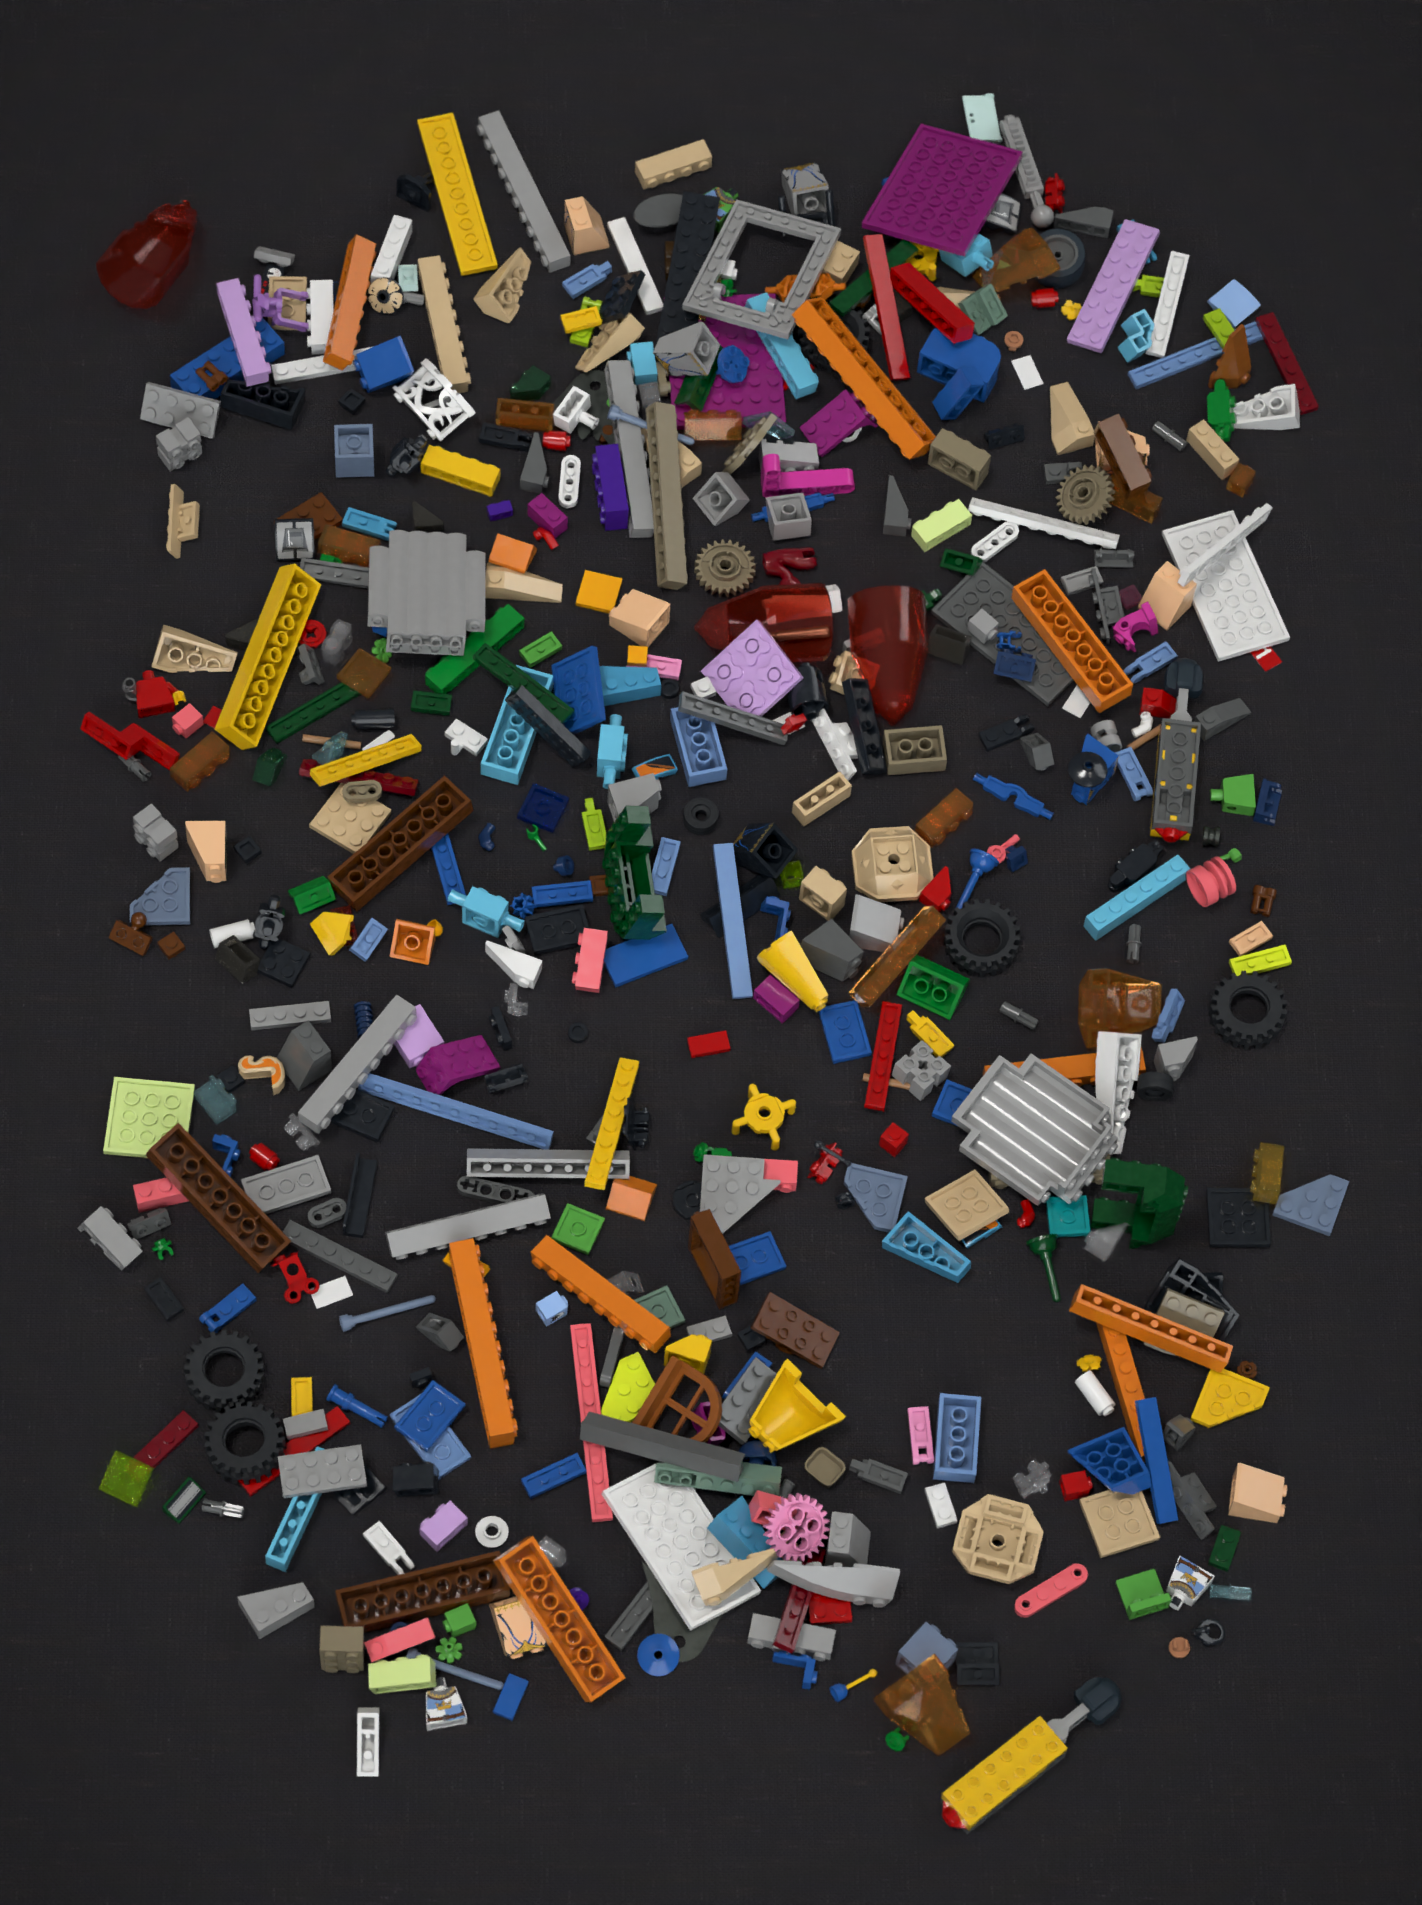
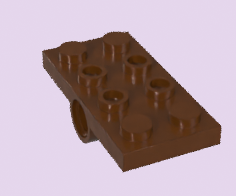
(794, 1330)

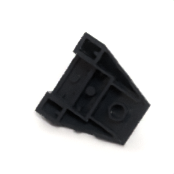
(1191, 1282)

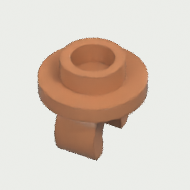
(1013, 340)
(1179, 1647)

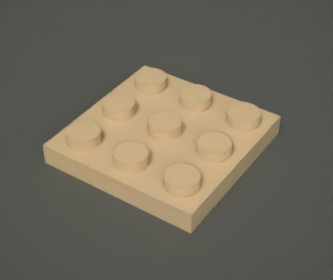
(349, 823)
(966, 1205)
(1118, 1521)

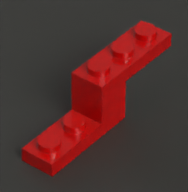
(129, 741)

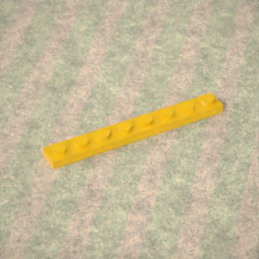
(611, 1124)

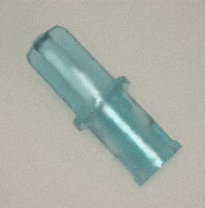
(1230, 1592)

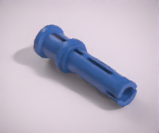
(349, 1402)

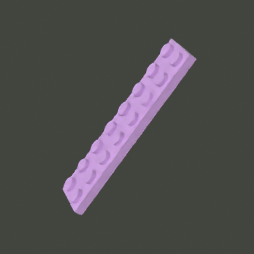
(1113, 286)

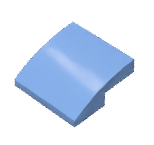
(1234, 302)

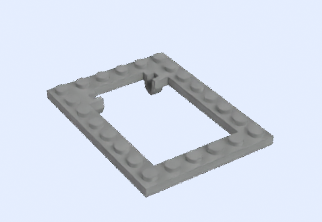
(777, 320)

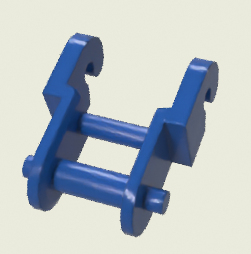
(1012, 634)

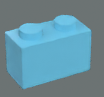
(643, 362)

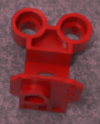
(296, 1282)

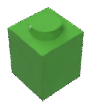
(459, 1620)

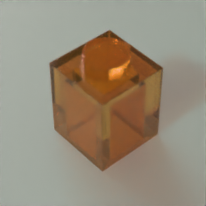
(1241, 479)

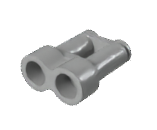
(871, 316)

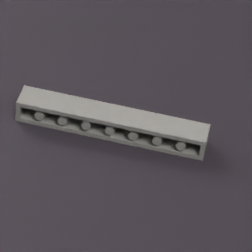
(357, 1064)
(540, 1163)
(468, 1225)

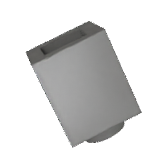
(983, 626)

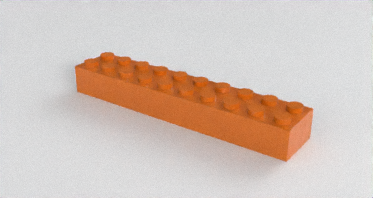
(864, 377)
(481, 1342)

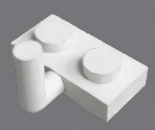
(465, 737)

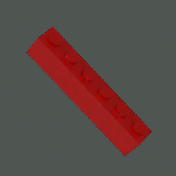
(931, 303)

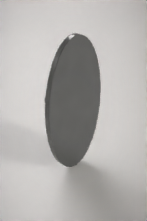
(659, 210)

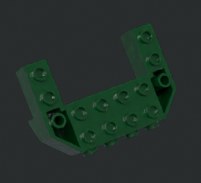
(633, 903)
(1157, 1204)

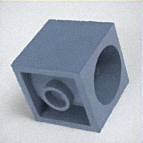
(354, 450)
(923, 1645)

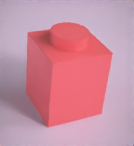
(187, 721)

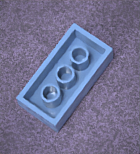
(698, 748)
(957, 1438)

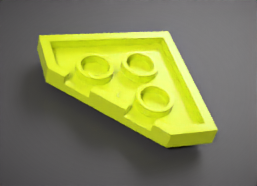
(628, 1389)

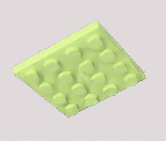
(144, 1113)

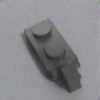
(879, 1474)

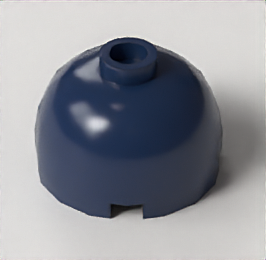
(758, 1454)

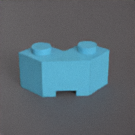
(1139, 331)

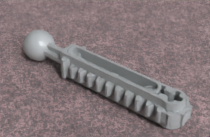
(1026, 171)

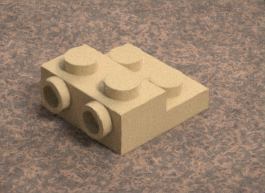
(845, 669)

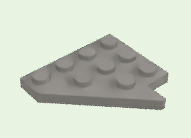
(732, 1187)

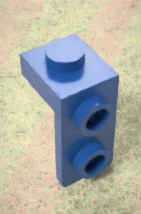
(780, 908)
(227, 1145)
(802, 1661)

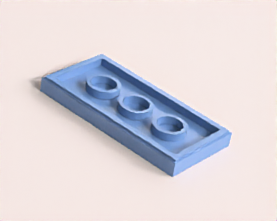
(447, 1451)

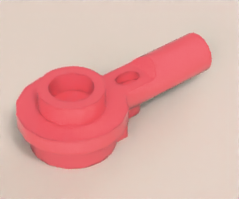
(999, 851)

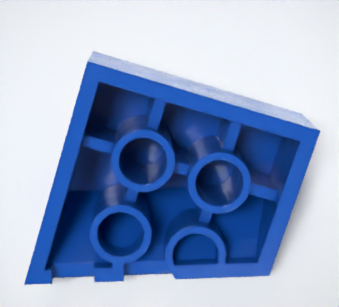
(1114, 1462)

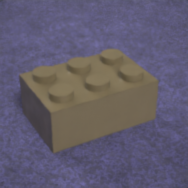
(959, 459)
(914, 750)
(342, 1648)

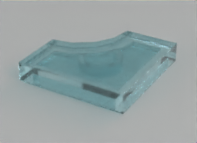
(778, 429)

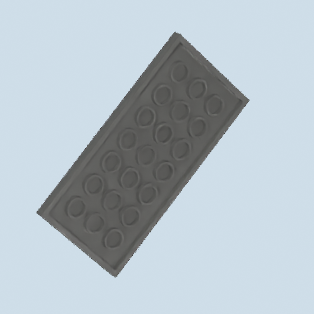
(993, 594)

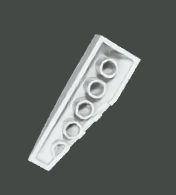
(1114, 1077)

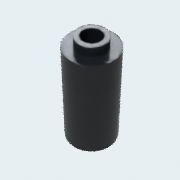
(373, 718)

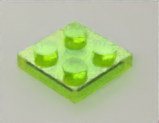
(126, 1478)

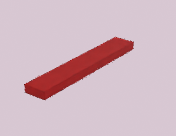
(883, 1056)
(335, 1421)

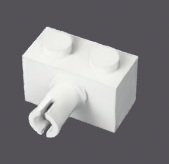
(574, 410)

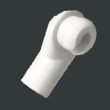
(1145, 725)

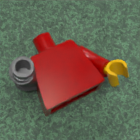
(152, 694)

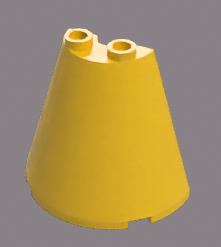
(792, 968)
(790, 1411)

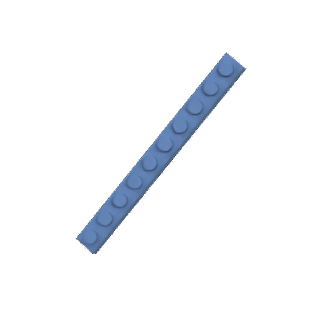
(457, 1111)

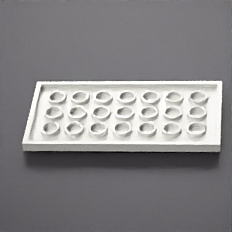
(1230, 592)
(673, 1539)

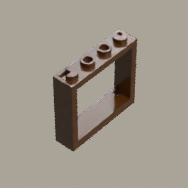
(714, 1258)

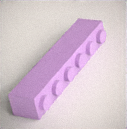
(242, 332)

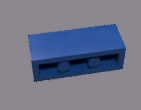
(958, 392)

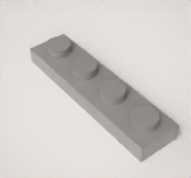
(289, 1015)

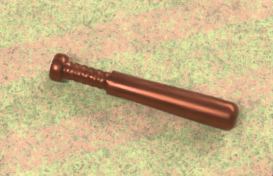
(802, 633)

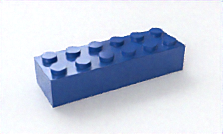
(225, 359)

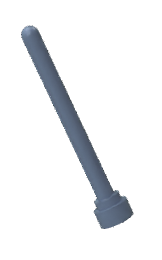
(616, 413)
(348, 1322)
(412, 1653)

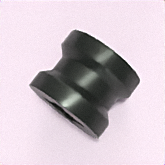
(1210, 836)

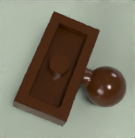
(131, 935)

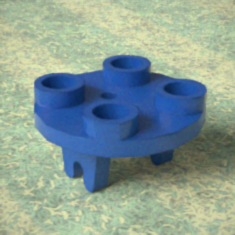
(732, 364)

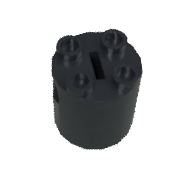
(809, 694)

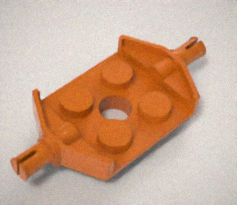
(824, 287)

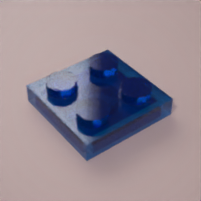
(543, 808)

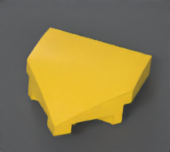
(332, 930)

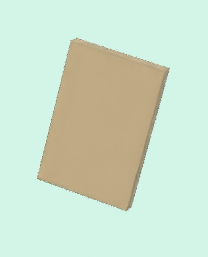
(291, 308)

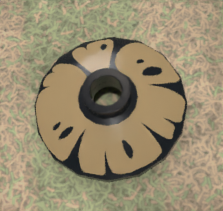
(393, 295)

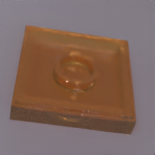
(364, 673)

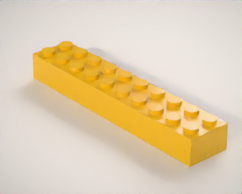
(267, 657)

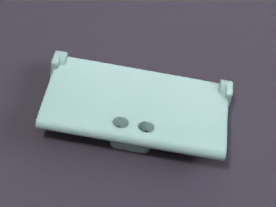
(984, 121)

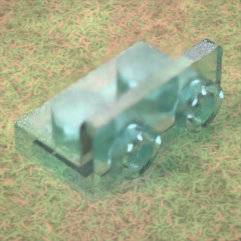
(332, 749)
(216, 1100)

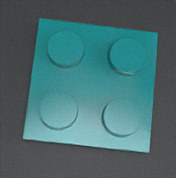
(1066, 1218)

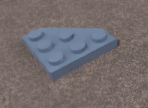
(166, 900)
(877, 1194)
(1313, 1204)

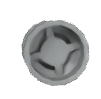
(1107, 734)

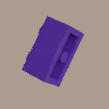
(499, 510)

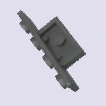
(1108, 603)
(1193, 1501)

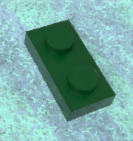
(431, 702)
(1224, 1548)

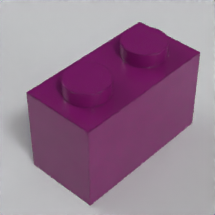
(547, 515)
(776, 998)

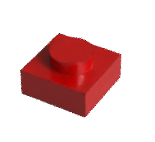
(793, 723)

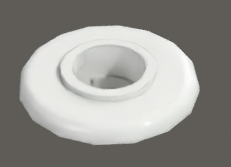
(491, 1541)

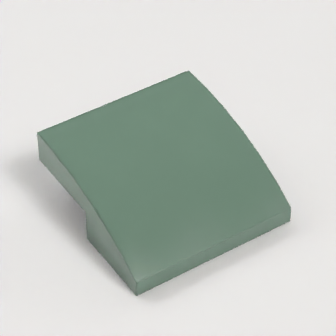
(983, 308)

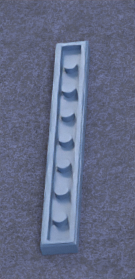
(1185, 359)
(732, 921)

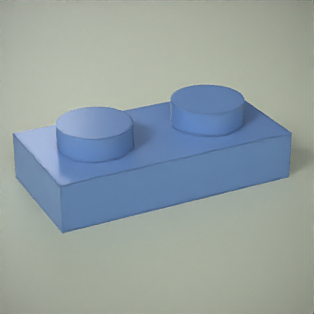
(368, 939)

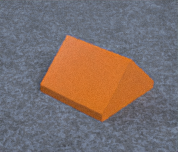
(512, 553)
(412, 941)
(631, 1197)

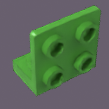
(1142, 1594)

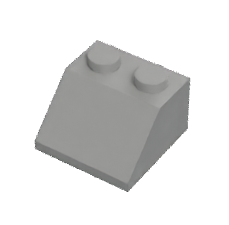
(721, 498)
(788, 516)
(1174, 1056)

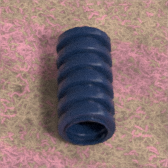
(363, 1016)

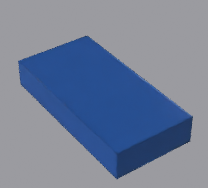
(510, 1697)

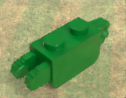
(1221, 410)

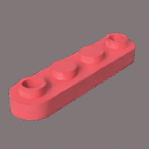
(1051, 1590)

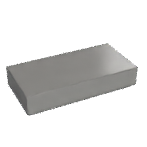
(1079, 581)
(305, 1424)

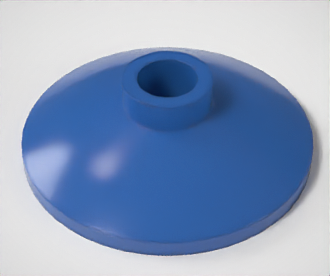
(669, 1657)

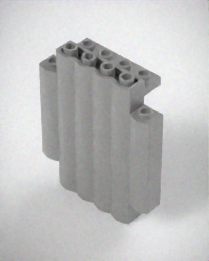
(426, 592)
(1035, 1130)

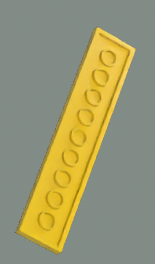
(457, 194)

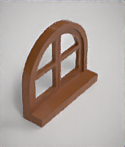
(663, 1391)

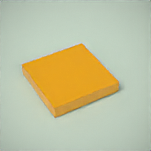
(598, 591)

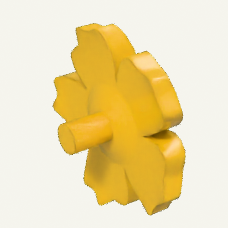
(1071, 310)
(1089, 1362)

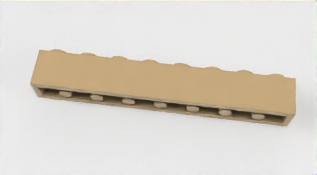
(442, 322)

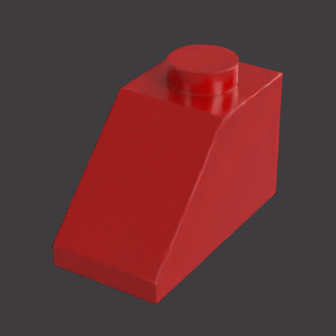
(1157, 702)
(938, 891)

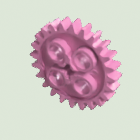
(782, 1518)

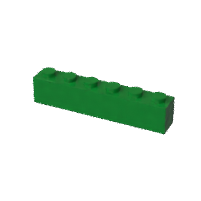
(456, 668)

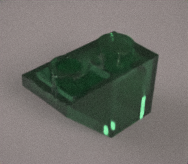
(531, 385)
(269, 766)

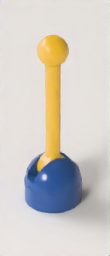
(840, 1691)

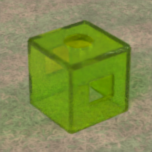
(792, 869)

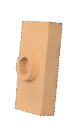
(1250, 939)

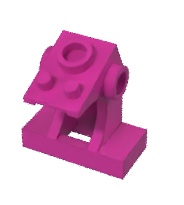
(1138, 620)

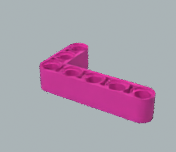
(806, 482)

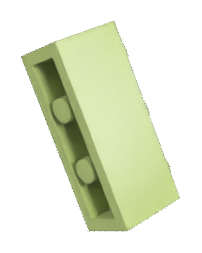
(941, 525)
(402, 1674)

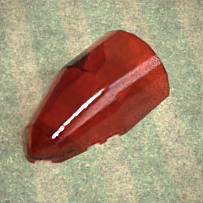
(149, 256)
(777, 609)
(889, 645)

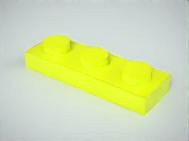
(1261, 961)

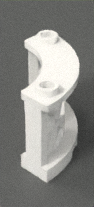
(458, 404)

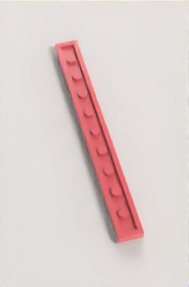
(589, 1402)

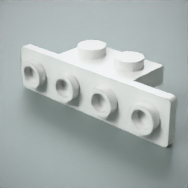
(838, 742)

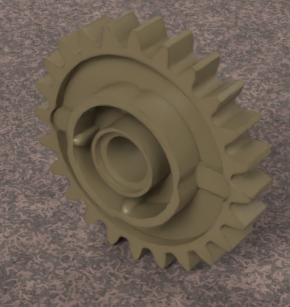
(1098, 489)
(720, 580)

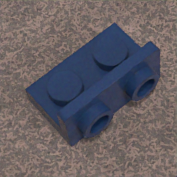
(1014, 665)

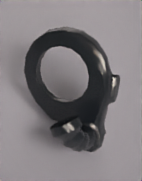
(1203, 1629)

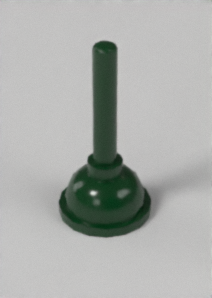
(1044, 1246)

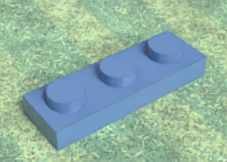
(665, 865)

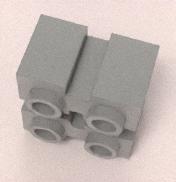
(179, 444)
(155, 832)
(921, 1070)

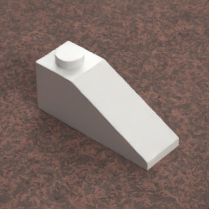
(518, 966)
(368, 1742)

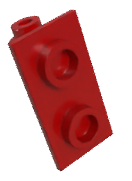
(1055, 187)
(820, 1168)

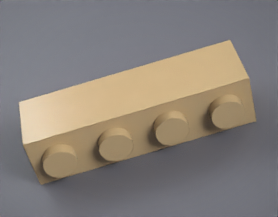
(673, 164)

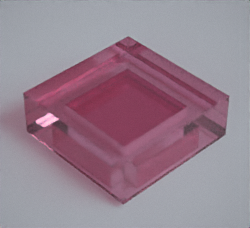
(1130, 597)

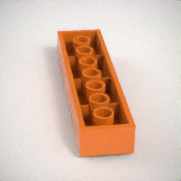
(1072, 641)
(559, 1619)

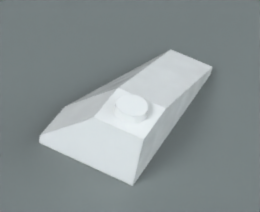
(1270, 411)

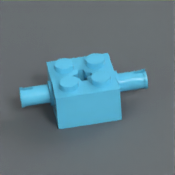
(977, 256)
(611, 750)
(485, 911)

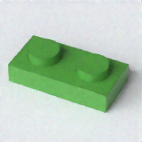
(540, 649)

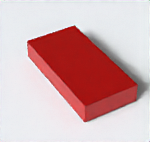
(708, 1044)

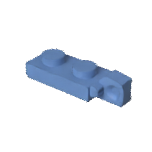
(586, 279)
(1169, 1016)

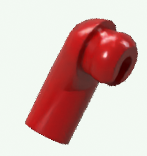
(547, 535)
(1028, 1215)

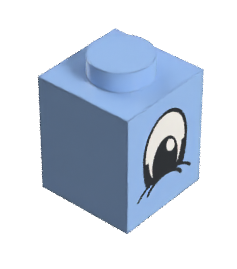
(552, 1308)

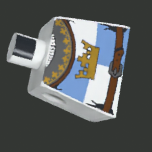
(1187, 1583)
(444, 1707)

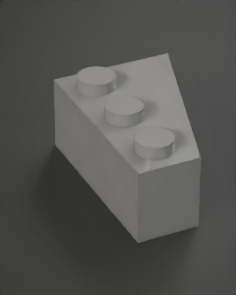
(793, 457)
(111, 1237)
(275, 1607)

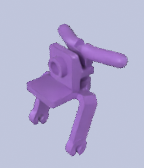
(272, 307)

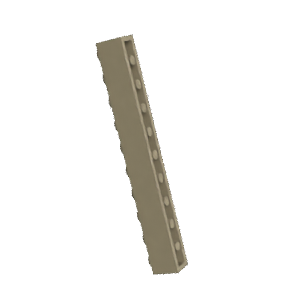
(666, 496)

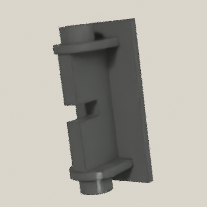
(1114, 558)
(156, 1220)

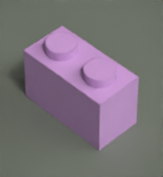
(443, 1525)

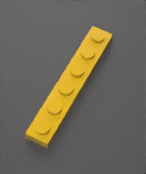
(365, 760)

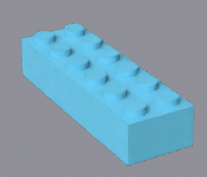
(511, 738)

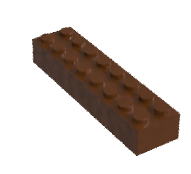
(400, 843)
(218, 1198)
(422, 1593)

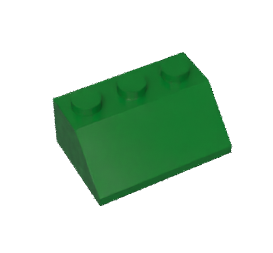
(932, 986)

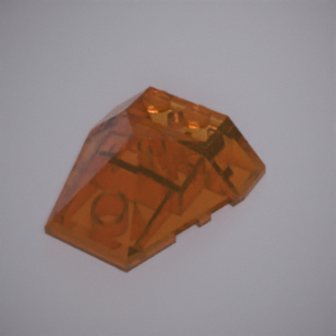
(1018, 260)
(1116, 1004)
(926, 1706)

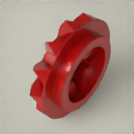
(320, 633)

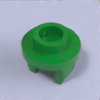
(729, 285)
(701, 1150)
(161, 1245)
(896, 1740)

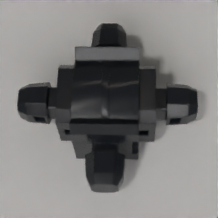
(406, 455)
(269, 921)

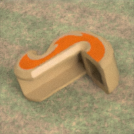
(264, 1067)

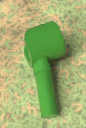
(1234, 854)

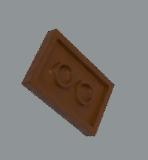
(320, 510)

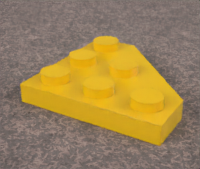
(1227, 1397)

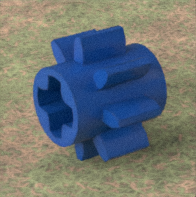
(521, 910)

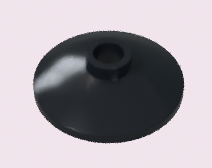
(1087, 776)

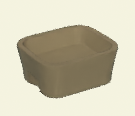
(824, 1467)

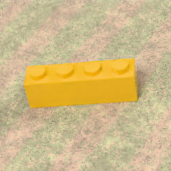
(460, 470)

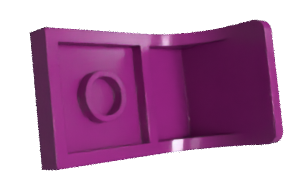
(837, 422)
(455, 1062)

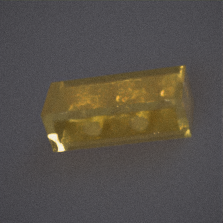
(1267, 1173)

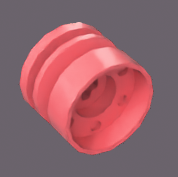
(1211, 881)

